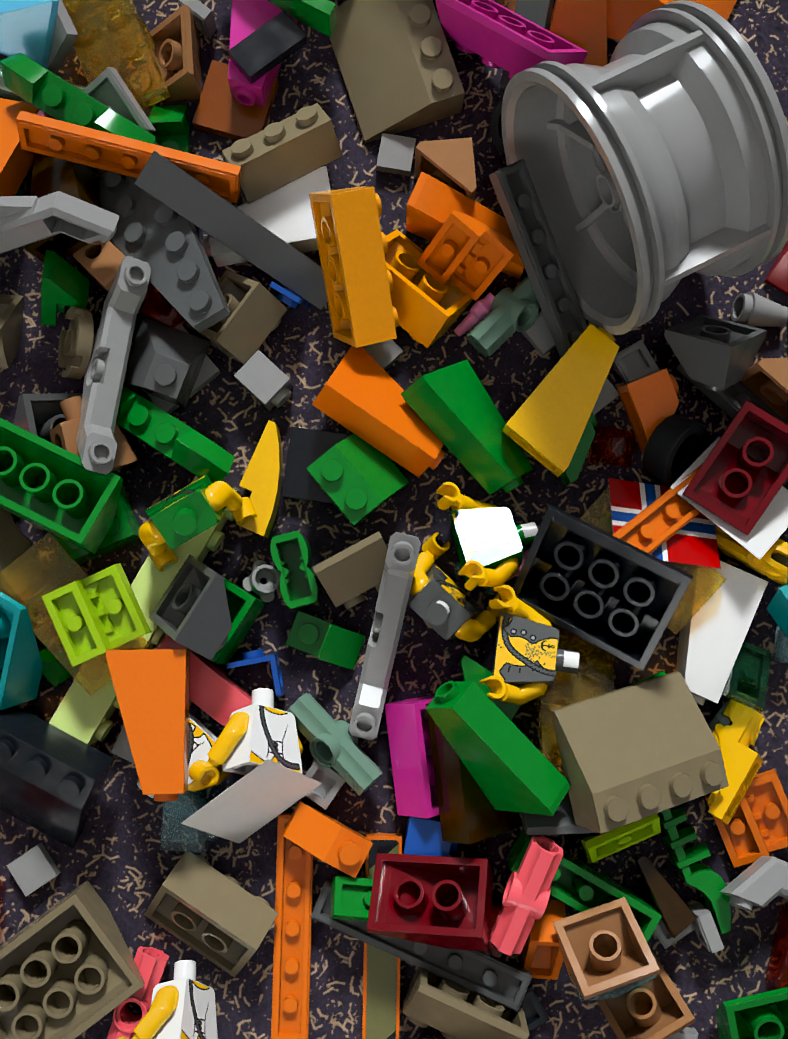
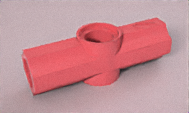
(526, 895)
(151, 965)

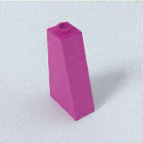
(245, 19)

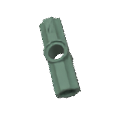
(510, 312)
(333, 744)

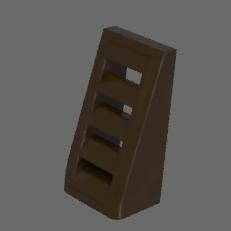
(674, 911)

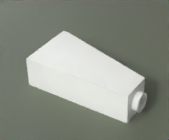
(283, 212)
(716, 633)

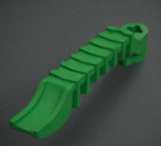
(684, 859)

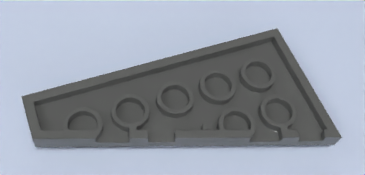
(169, 246)

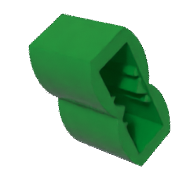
(293, 559)

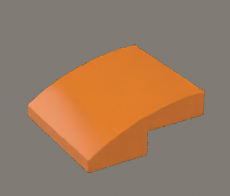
(467, 254)
(759, 821)

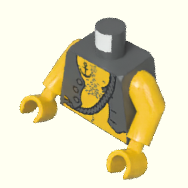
(443, 602)
(524, 652)

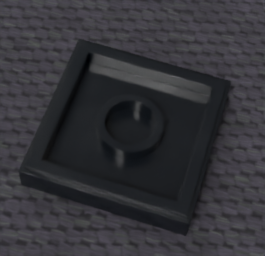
(303, 450)

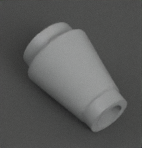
(758, 311)

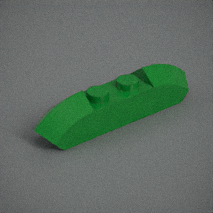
(65, 100)
(172, 437)

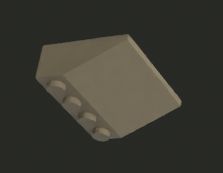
(395, 65)
(636, 752)
(65, 970)

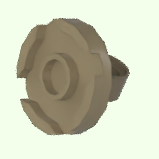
(76, 343)

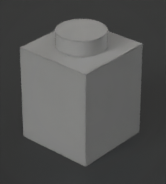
(264, 381)

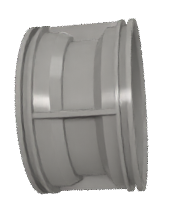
(654, 161)

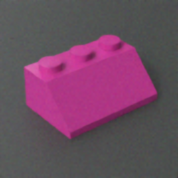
(412, 757)

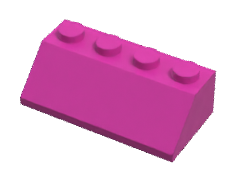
(503, 36)

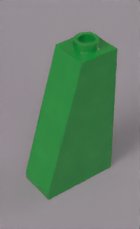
(469, 425)
(496, 751)

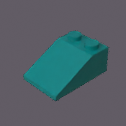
(19, 655)

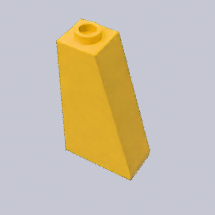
(561, 405)

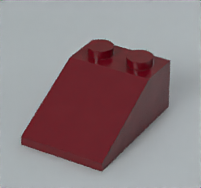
(743, 469)
(432, 900)

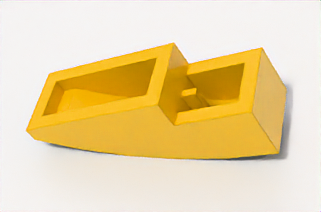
(264, 481)

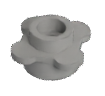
(253, 583)

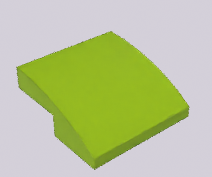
(96, 614)
(603, 845)

